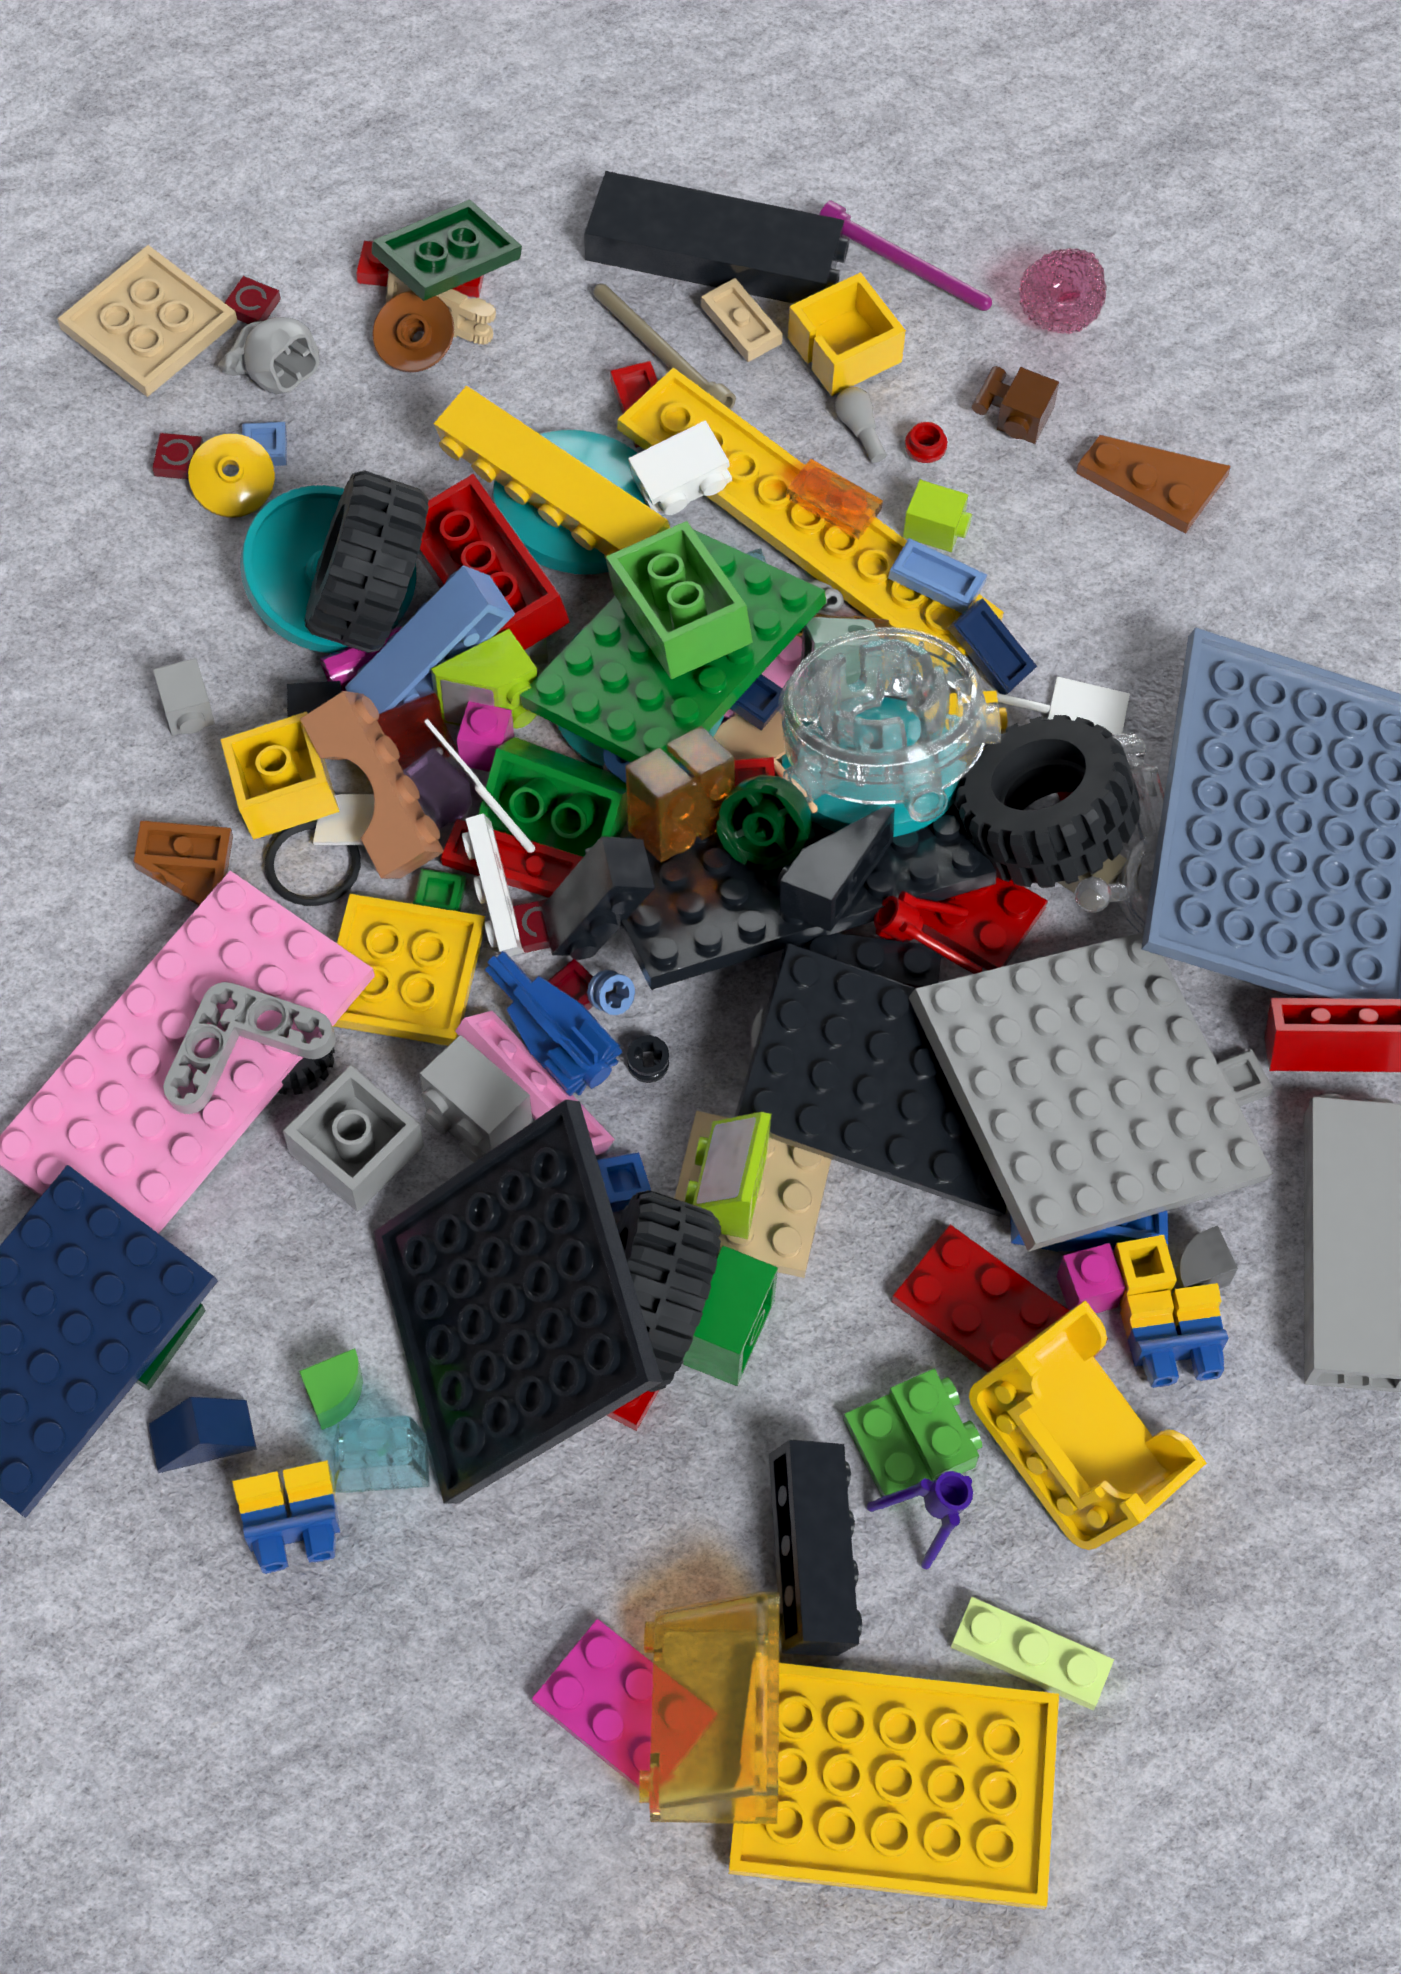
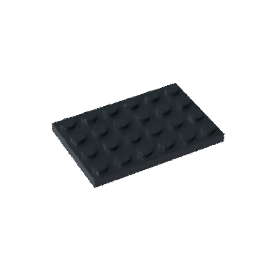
(860, 1082)

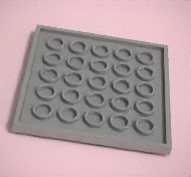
(1089, 1089)

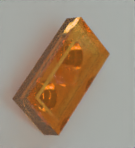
(834, 499)

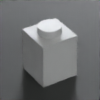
(184, 697)

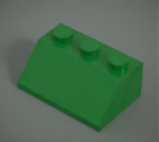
(555, 797)

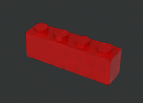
(1334, 1035)

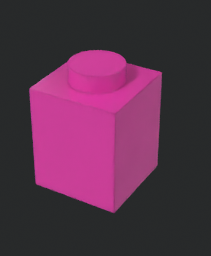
(482, 732)
(1091, 1277)

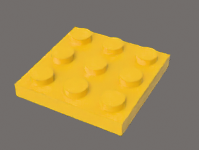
(420, 966)

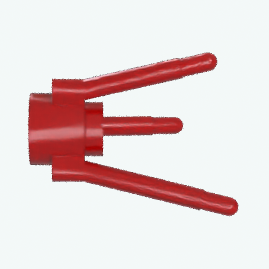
(903, 922)

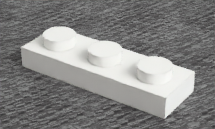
(492, 885)

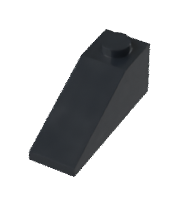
(834, 870)

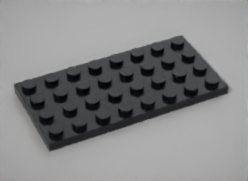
(723, 912)

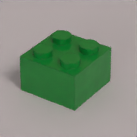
(732, 1316)

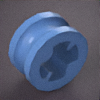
(618, 1001)

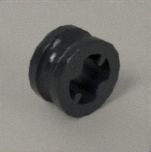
(660, 1052)

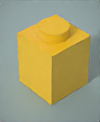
(1145, 1266)

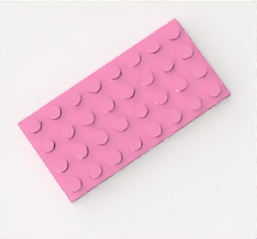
(108, 1100)

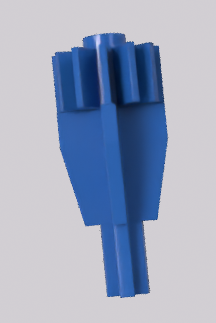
(556, 1028)

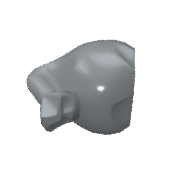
(274, 354)

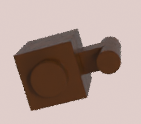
(1022, 405)

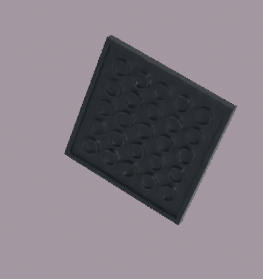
(515, 1304)

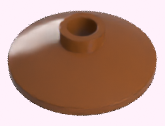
(401, 320)

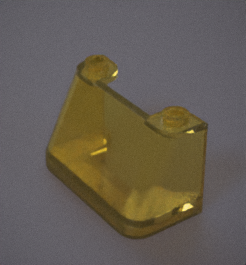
(714, 1712)

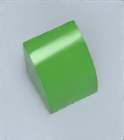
(333, 1387)

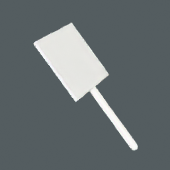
(1081, 700)
(485, 795)

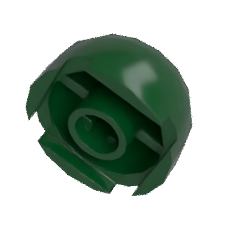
(764, 822)

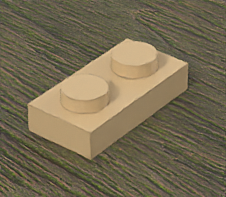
(741, 320)

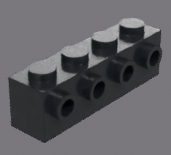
(814, 1548)

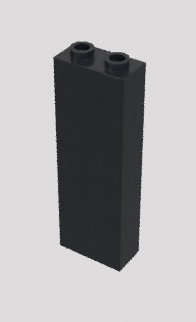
(713, 238)

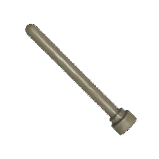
(659, 345)

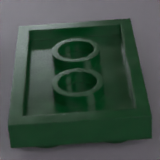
(446, 249)

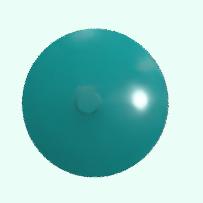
(556, 546)
(282, 561)

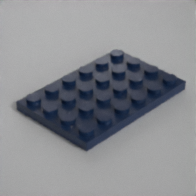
(80, 1321)

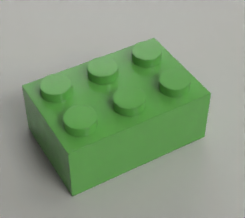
(679, 599)

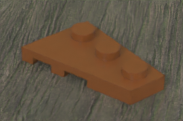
(1154, 479)

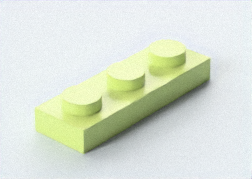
(1032, 1653)

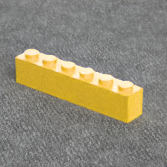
(544, 475)

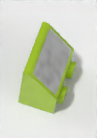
(487, 675)
(731, 1171)

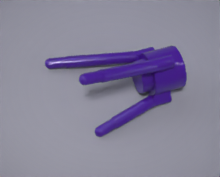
(943, 1500)

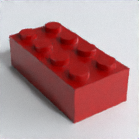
(472, 532)

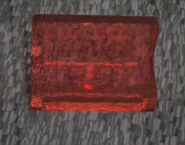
(410, 733)

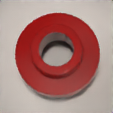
(929, 434)

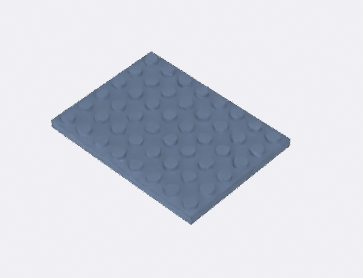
(1280, 826)

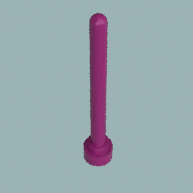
(906, 259)

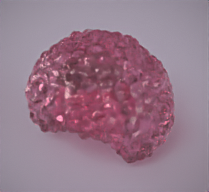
(1063, 290)

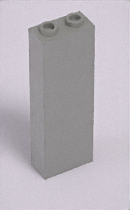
(1352, 1243)

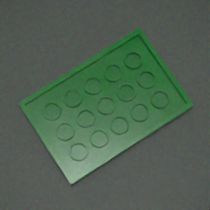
(621, 697)

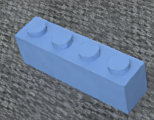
(451, 622)

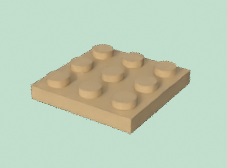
(147, 320)
(785, 1203)

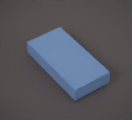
(937, 576)

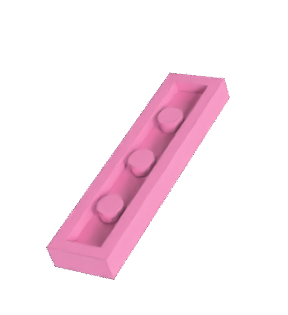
(512, 1056)

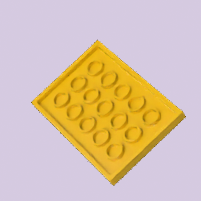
(909, 1788)

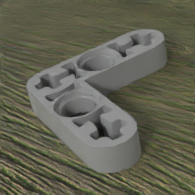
(237, 1023)

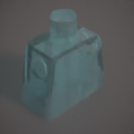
(380, 1455)

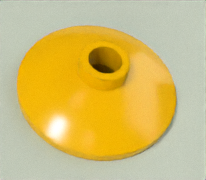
(236, 494)

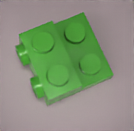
(913, 1433)

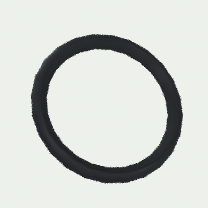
(302, 900)

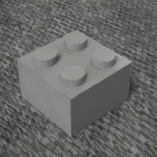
(473, 1099)
(354, 1138)

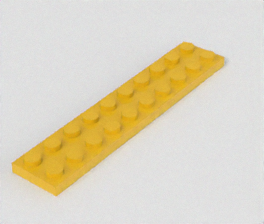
(759, 501)

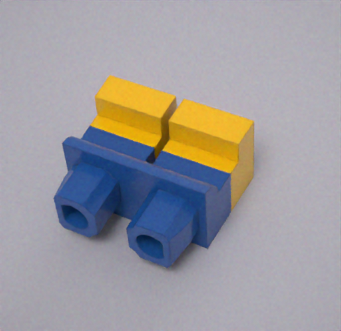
(1176, 1329)
(267, 1519)

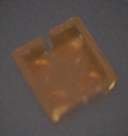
(668, 804)

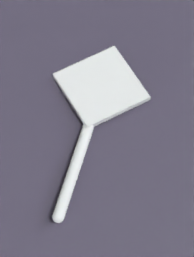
(350, 823)

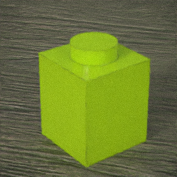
(937, 516)

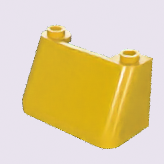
(1079, 1435)

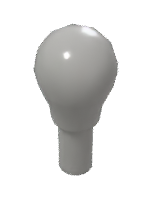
(856, 412)

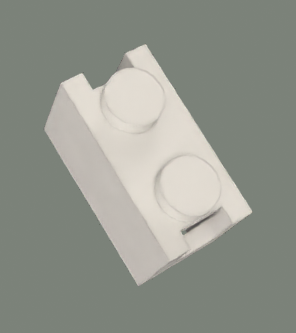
(681, 469)

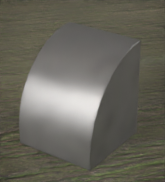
(1206, 1261)

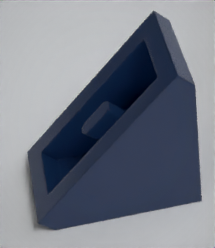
(201, 1432)

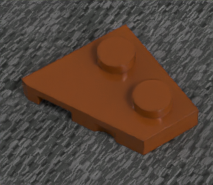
(184, 856)

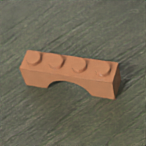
(399, 832)

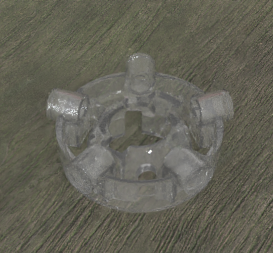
(871, 758)

